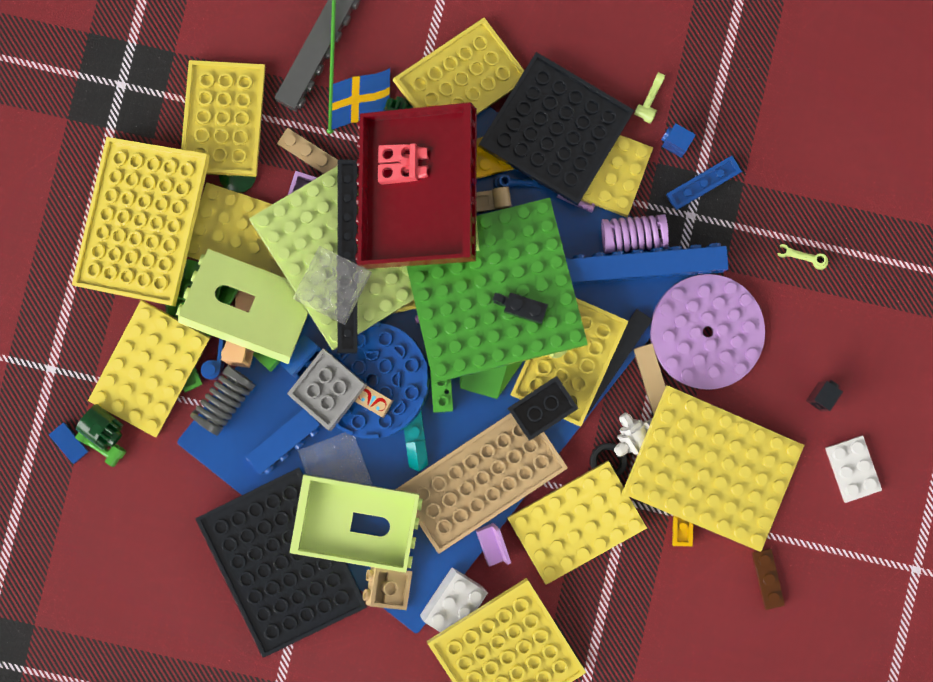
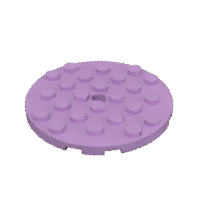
(735, 327)

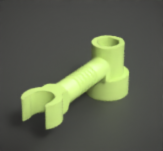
(646, 111)
(805, 256)

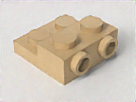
(387, 588)

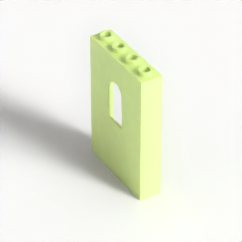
(273, 319)
(326, 520)

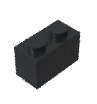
(824, 395)

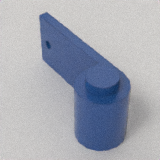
(213, 369)

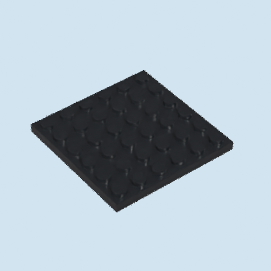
(556, 128)

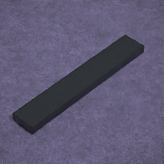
(634, 330)

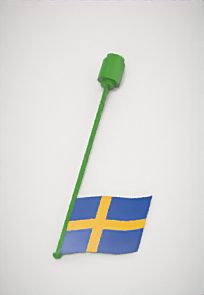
(354, 94)

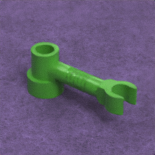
(113, 455)

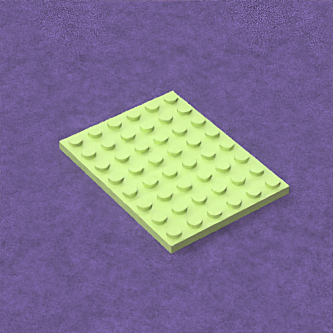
(307, 220)

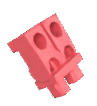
(402, 163)

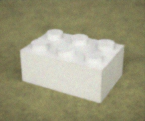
(453, 600)

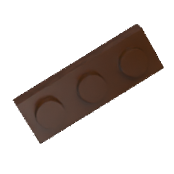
(768, 579)

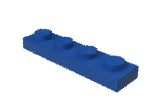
(703, 183)

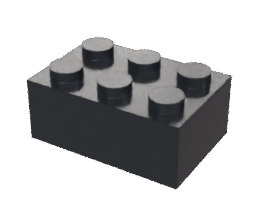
(543, 408)

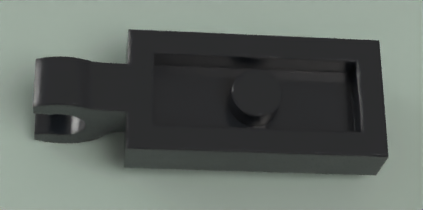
(522, 307)

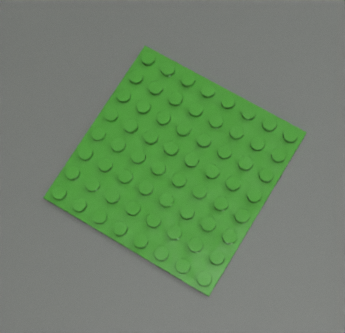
(456, 305)

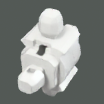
(631, 434)

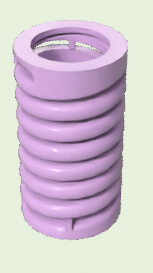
(632, 227)

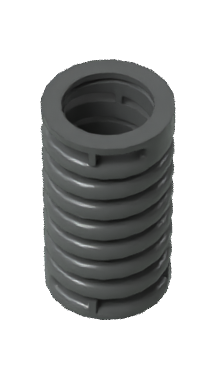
(230, 401)

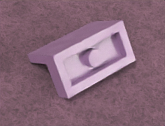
(493, 545)

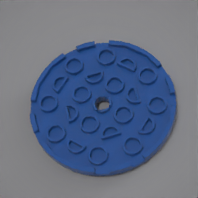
(400, 375)

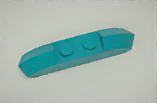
(416, 444)

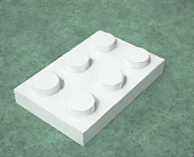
(853, 469)

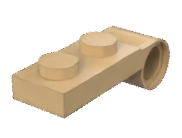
(493, 200)

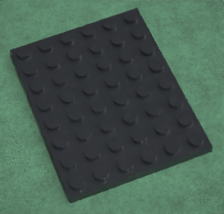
(275, 590)

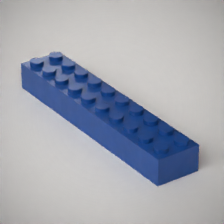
(648, 265)

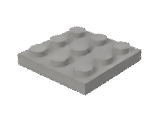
(327, 389)

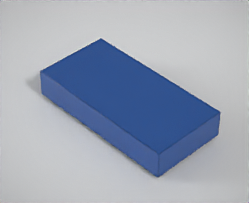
(66, 441)

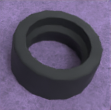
(608, 446)

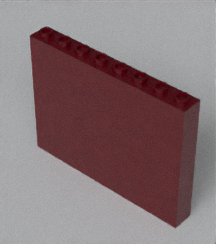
(423, 218)

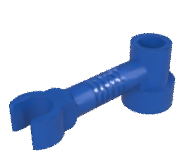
(515, 182)

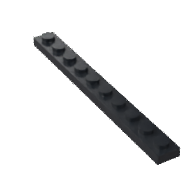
(347, 243)

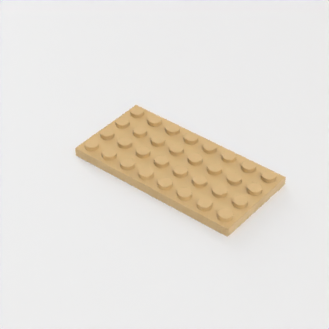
(481, 480)

